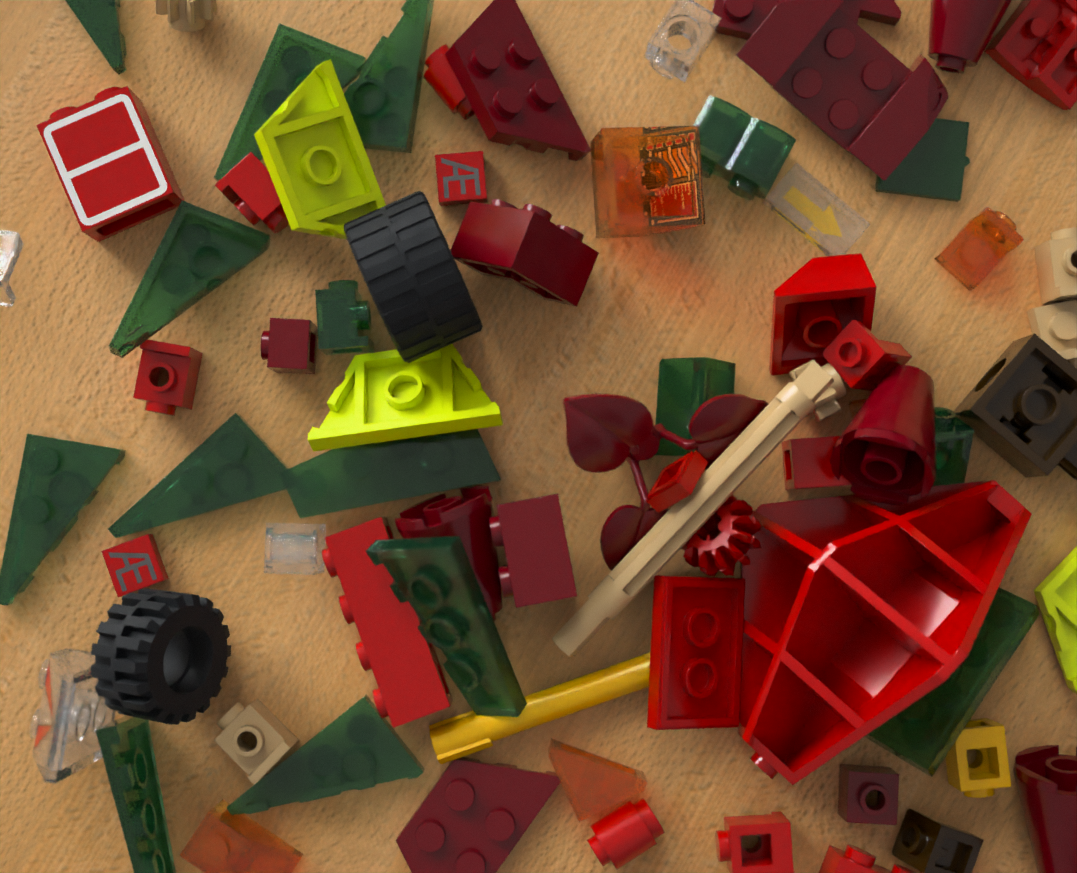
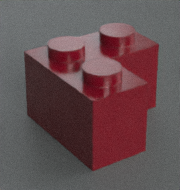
(525, 249)
(534, 550)

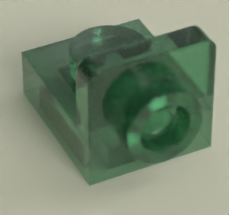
(952, 447)

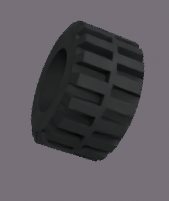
(161, 655)

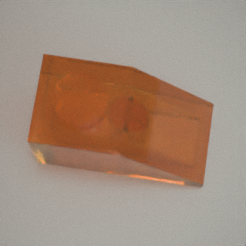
(237, 846)

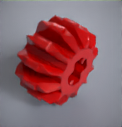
(732, 544)

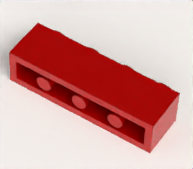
(390, 643)

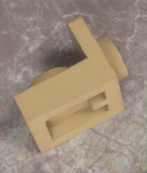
(1057, 327)

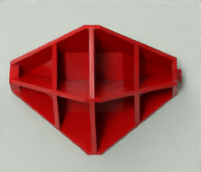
(862, 612)

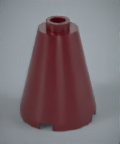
(962, 31)
(891, 440)
(463, 518)
(1049, 806)

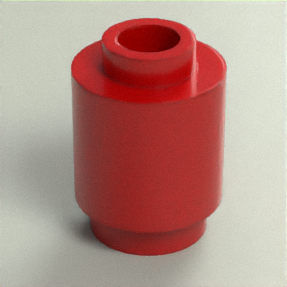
(445, 83)
(625, 833)

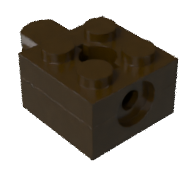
(1027, 408)

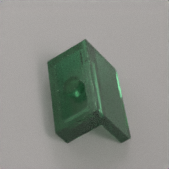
(683, 388)

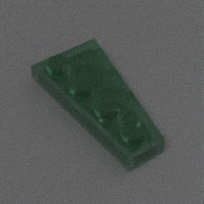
(388, 472)
(454, 617)
(934, 722)
(137, 793)

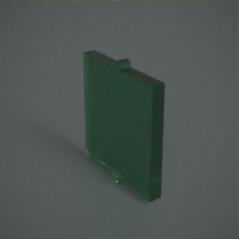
(934, 165)

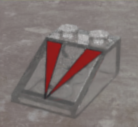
(67, 715)

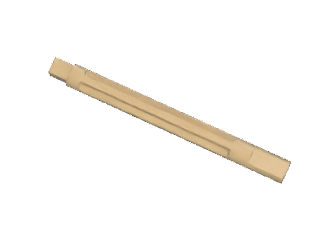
(691, 513)

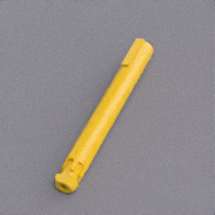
(474, 732)

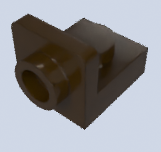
(935, 845)

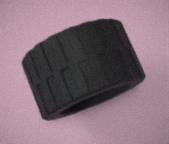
(412, 276)

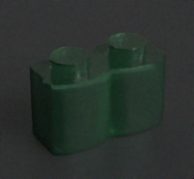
(741, 148)

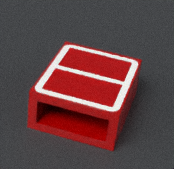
(110, 163)

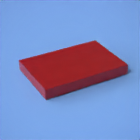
(696, 652)

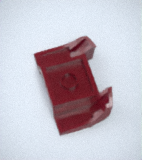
(846, 81)

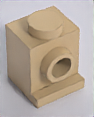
(1054, 266)
(272, 738)

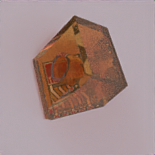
(647, 180)

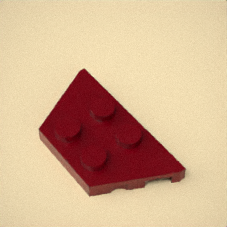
(513, 84)
(474, 817)

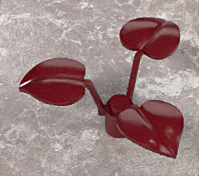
(617, 428)

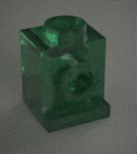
(342, 319)

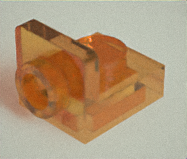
(979, 247)

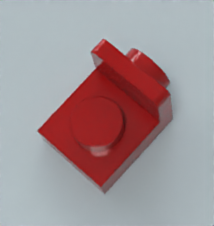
(862, 357)

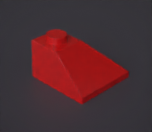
(816, 307)

